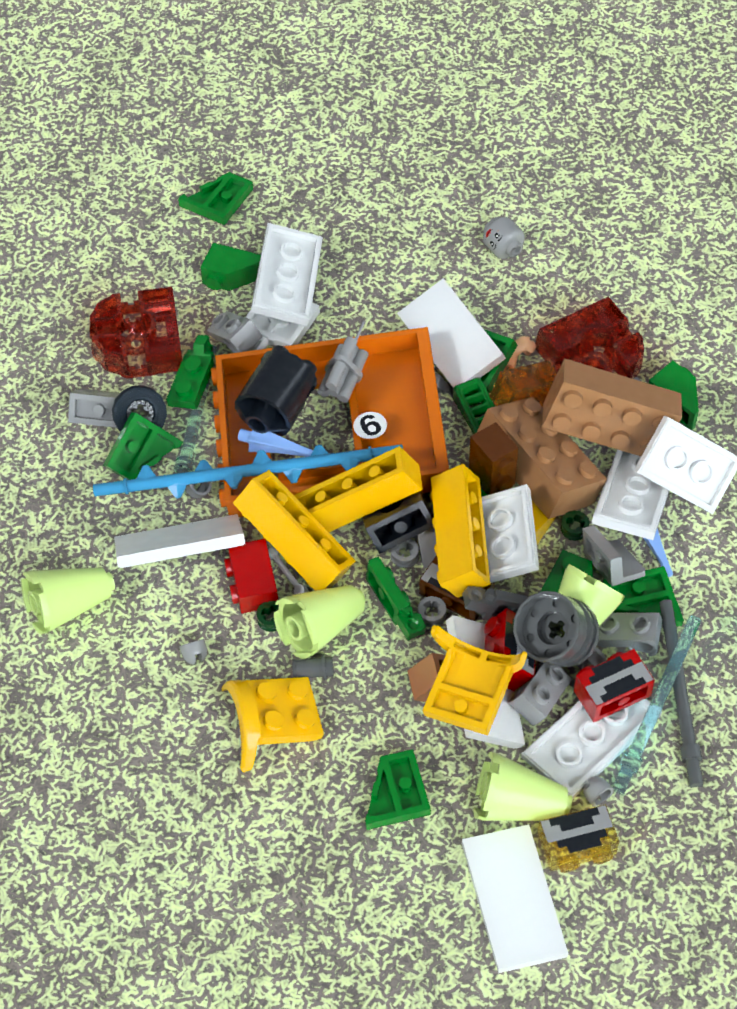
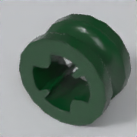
(569, 519)
(266, 608)

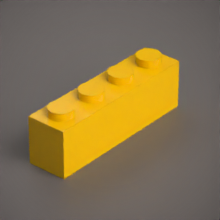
(363, 489)
(459, 530)
(293, 531)

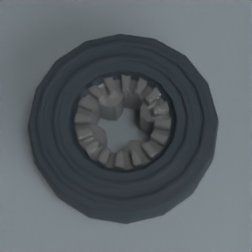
(134, 396)

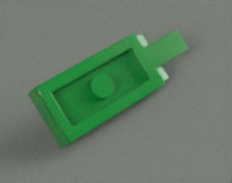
(192, 375)
(393, 600)

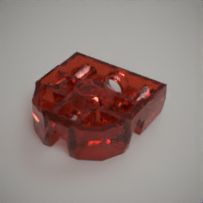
(594, 325)
(113, 350)

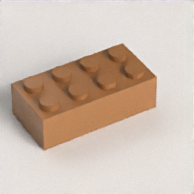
(607, 407)
(547, 460)

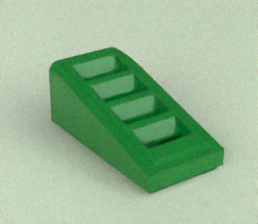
(469, 394)

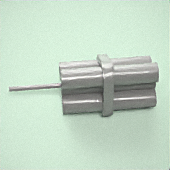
(344, 369)

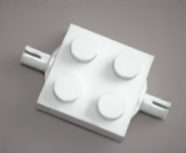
(280, 332)

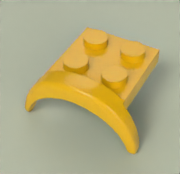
(469, 683)
(273, 713)

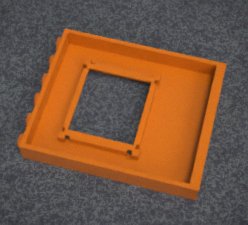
(394, 383)

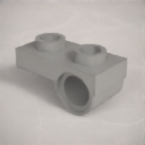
(234, 331)
(633, 631)
(540, 693)

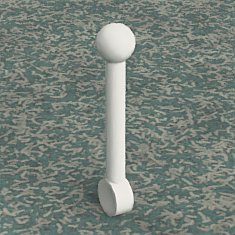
(298, 588)

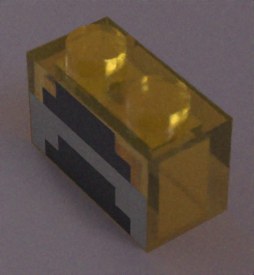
(578, 839)

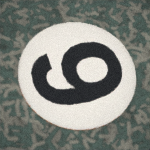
(370, 425)

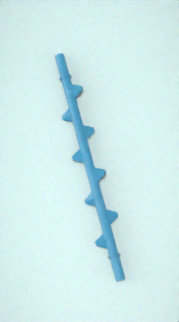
(233, 475)

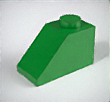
(229, 267)
(682, 381)

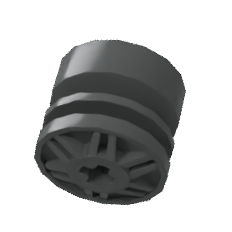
(539, 626)

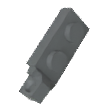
(491, 602)

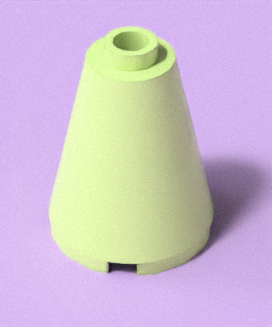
(64, 594)
(595, 594)
(316, 617)
(518, 793)

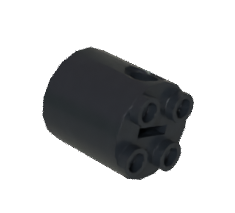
(276, 392)

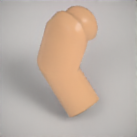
(524, 346)

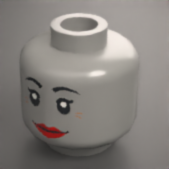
(502, 237)

